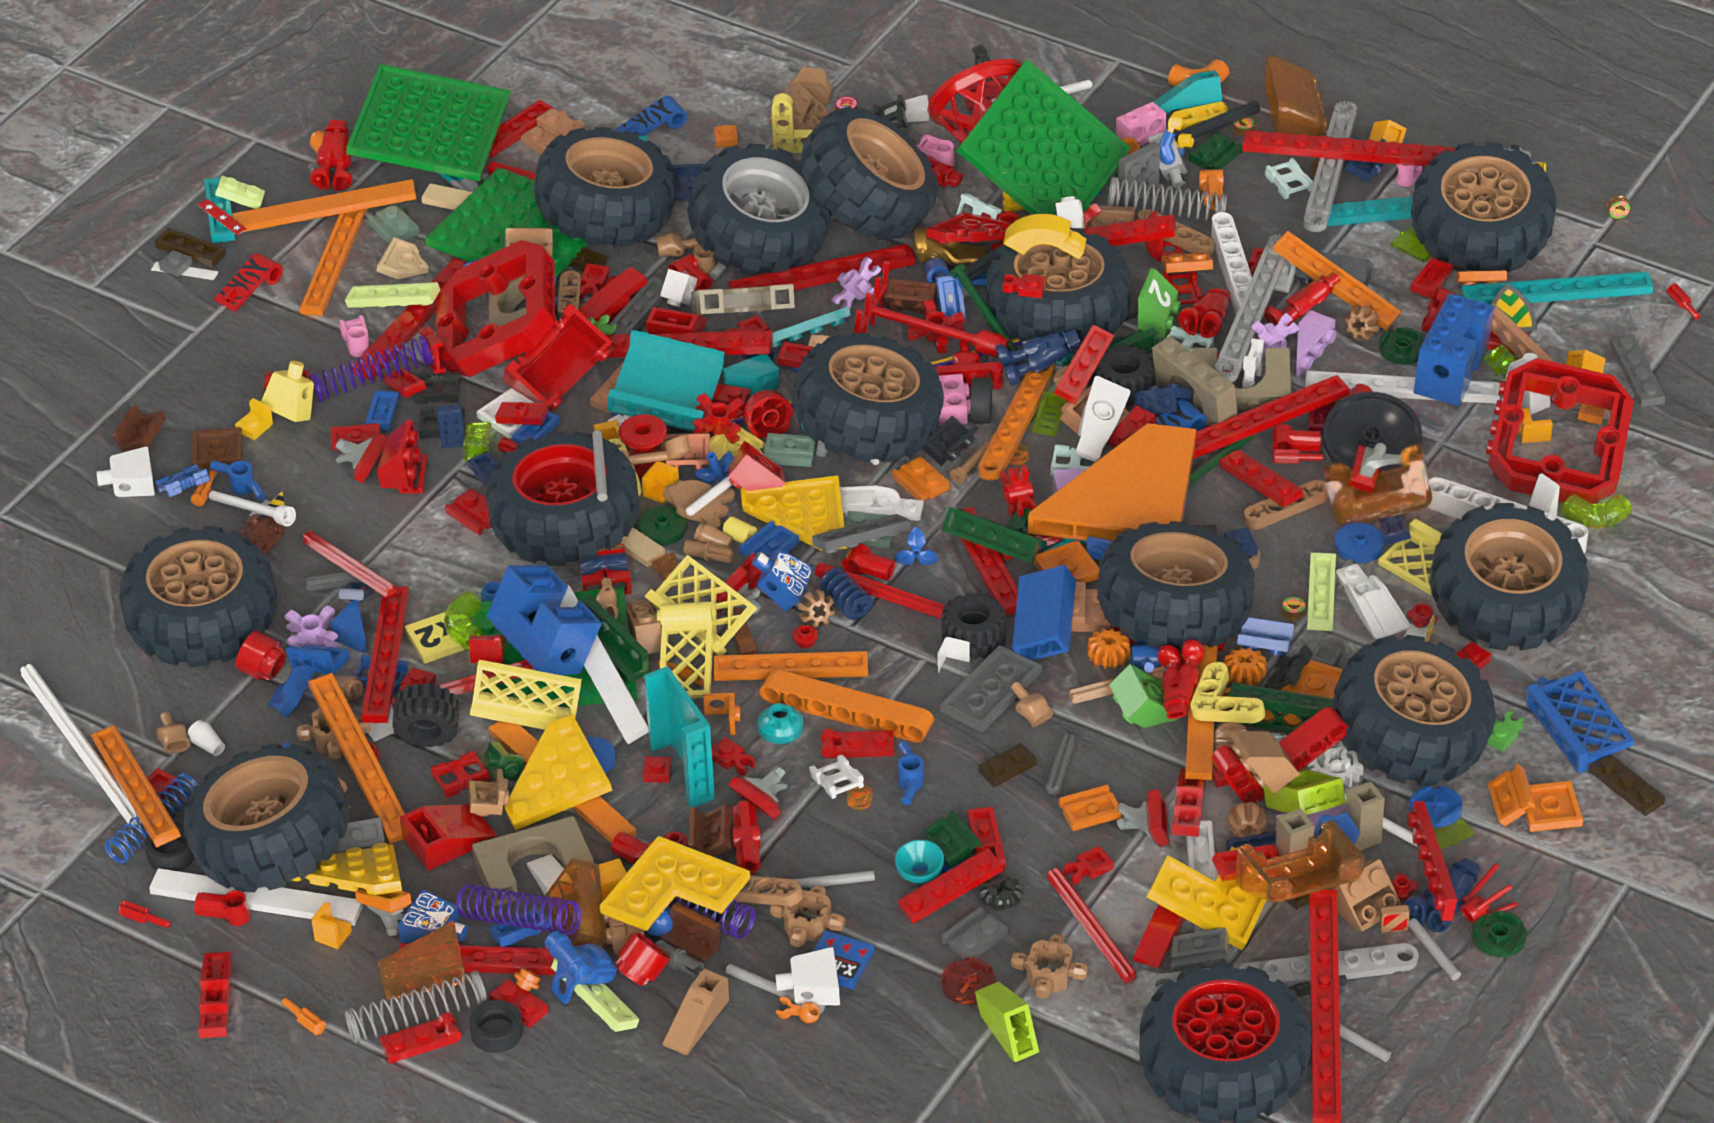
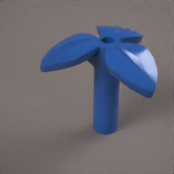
(718, 470)
(916, 541)

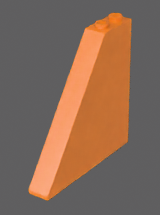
(1129, 486)

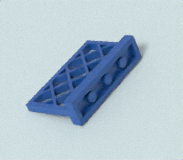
(1557, 725)

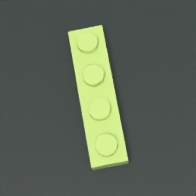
(392, 295)
(1321, 591)
(605, 1004)

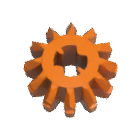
(1108, 648)
(1246, 666)

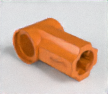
(1211, 182)

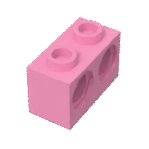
(1141, 123)
(954, 399)

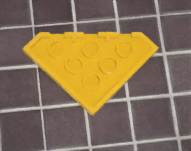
(800, 506)
(556, 776)
(362, 868)

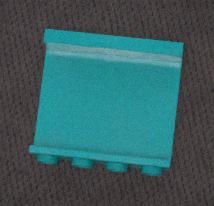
(665, 379)
(679, 723)

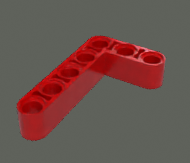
(1301, 747)

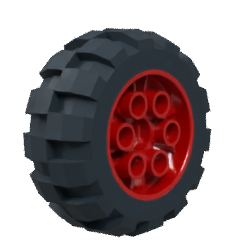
(547, 499)
(1244, 1065)

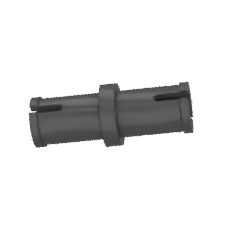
(681, 960)

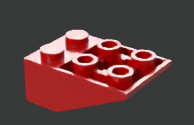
(443, 832)

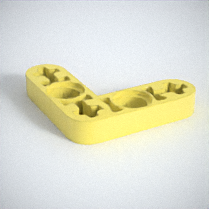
(786, 132)
(1210, 705)

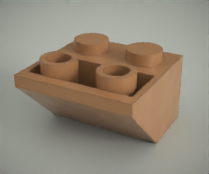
(806, 109)
(1265, 758)
(1362, 899)

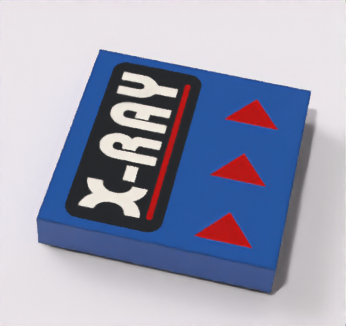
(850, 956)

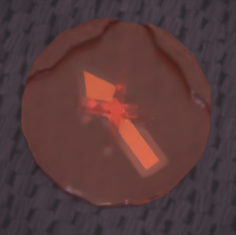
(964, 978)

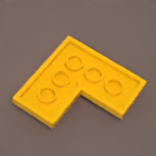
(668, 872)
(1206, 901)

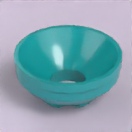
(780, 729)
(919, 854)

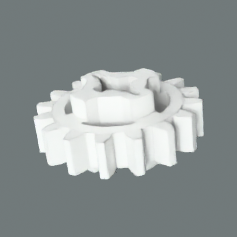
(1339, 763)

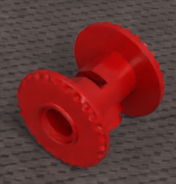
(643, 435)

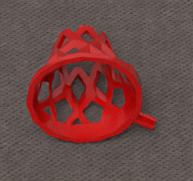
(960, 124)

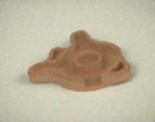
(689, 491)

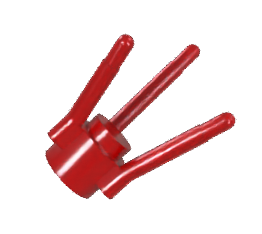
(1474, 906)

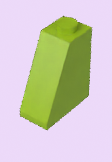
(1008, 1020)

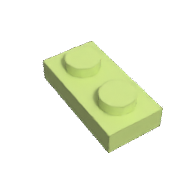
(240, 192)

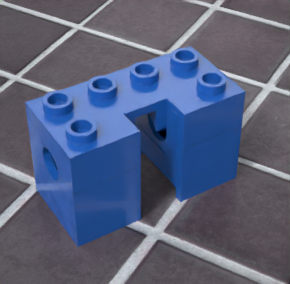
(1453, 349)
(535, 624)

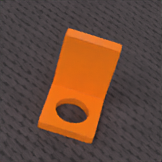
(728, 708)

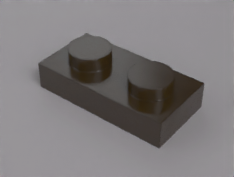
(1007, 765)

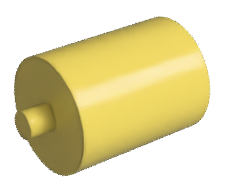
(738, 529)

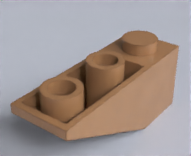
(645, 625)
(697, 1012)

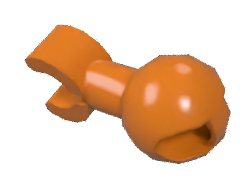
(805, 1011)

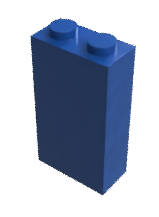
(1044, 613)

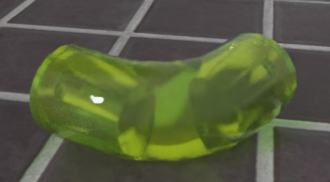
(1596, 515)
(458, 616)

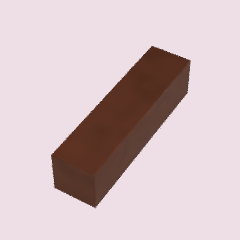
(743, 638)

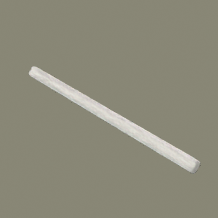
(78, 742)

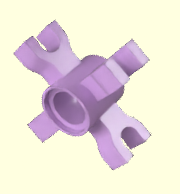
(856, 284)
(1274, 335)
(312, 628)

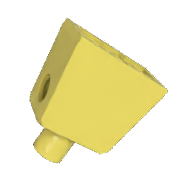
(290, 393)

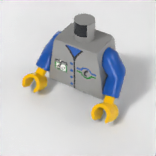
(1171, 153)

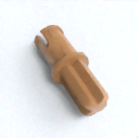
(708, 551)

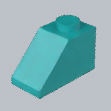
(753, 374)

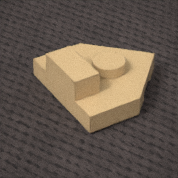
(402, 260)

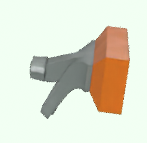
(387, 906)

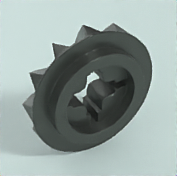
(1006, 899)

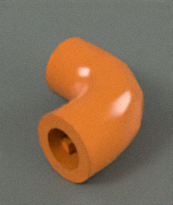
(1180, 73)

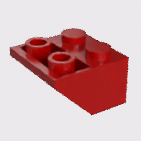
(672, 321)
(400, 457)

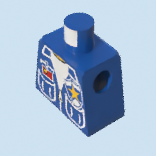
(782, 577)
(427, 915)

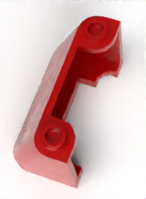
(558, 359)

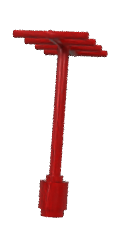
(983, 342)

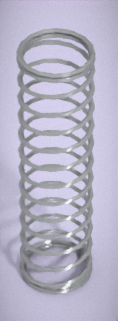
(1219, 207)
(476, 983)

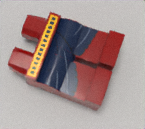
(607, 563)

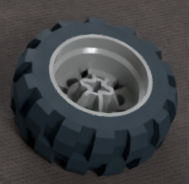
(756, 210)

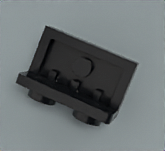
(948, 440)

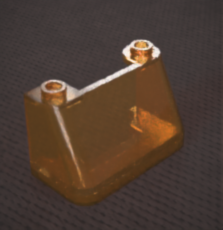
(1394, 492)
(1325, 864)

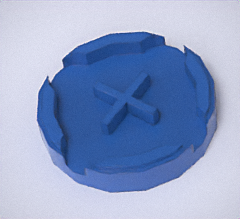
(1442, 804)

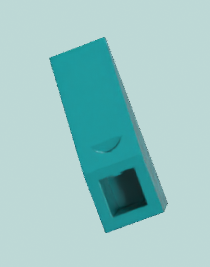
(1194, 91)

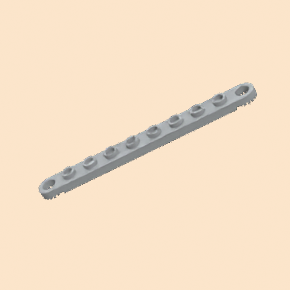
(1329, 170)
(1250, 311)
(1352, 963)

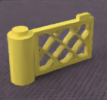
(690, 619)

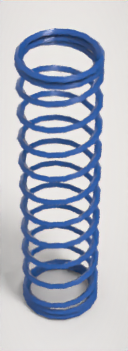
(182, 789)

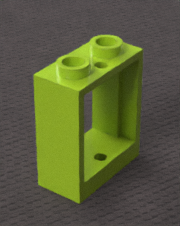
(1309, 791)

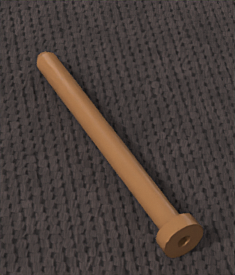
(959, 474)

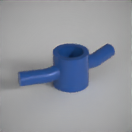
(240, 478)
(1144, 656)
(909, 772)

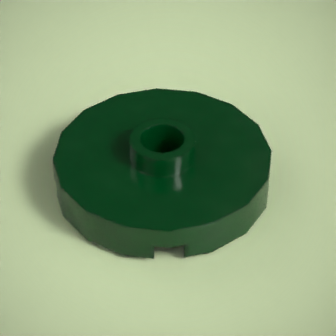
(1401, 345)
(662, 525)
(1499, 934)

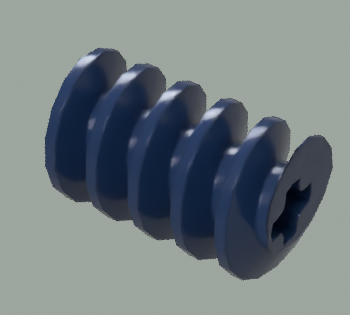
(846, 594)

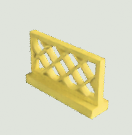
(1427, 539)
(676, 578)
(522, 710)

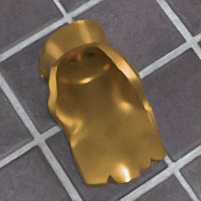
(952, 252)

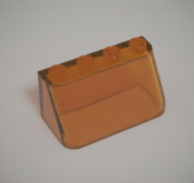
(1293, 98)

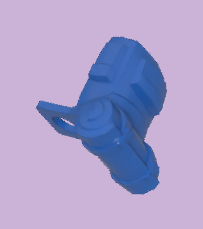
(578, 964)

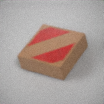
(1394, 918)

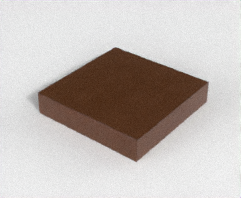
(216, 445)

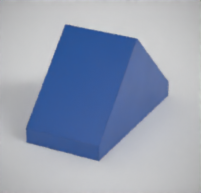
(350, 628)

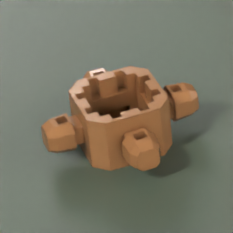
(324, 742)
(802, 930)
(1055, 952)

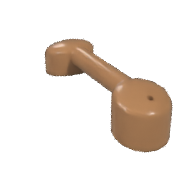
(674, 449)

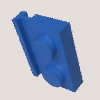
(769, 541)

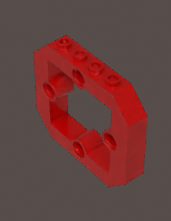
(493, 275)
(1566, 387)

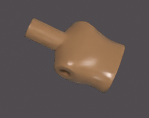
(673, 244)
(607, 598)
(1032, 706)
(172, 735)

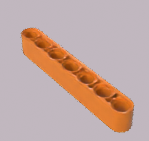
(847, 705)

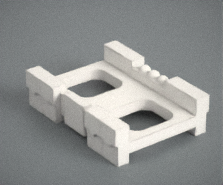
(1252, 363)
(846, 773)

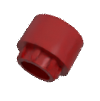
(260, 657)
(641, 959)

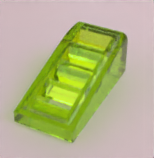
(1049, 399)
(476, 439)

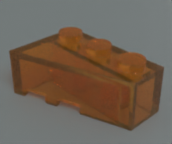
(580, 883)
(423, 963)

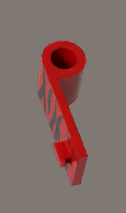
(247, 279)

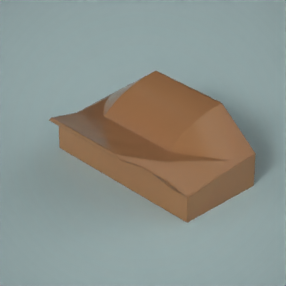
(815, 82)

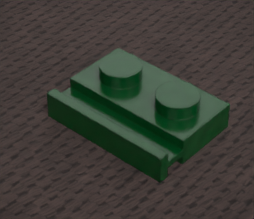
(1215, 152)
(953, 838)

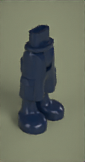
(1040, 353)
(1463, 876)

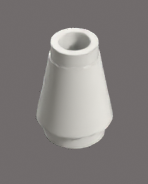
(206, 738)

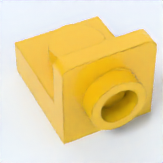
(257, 420)

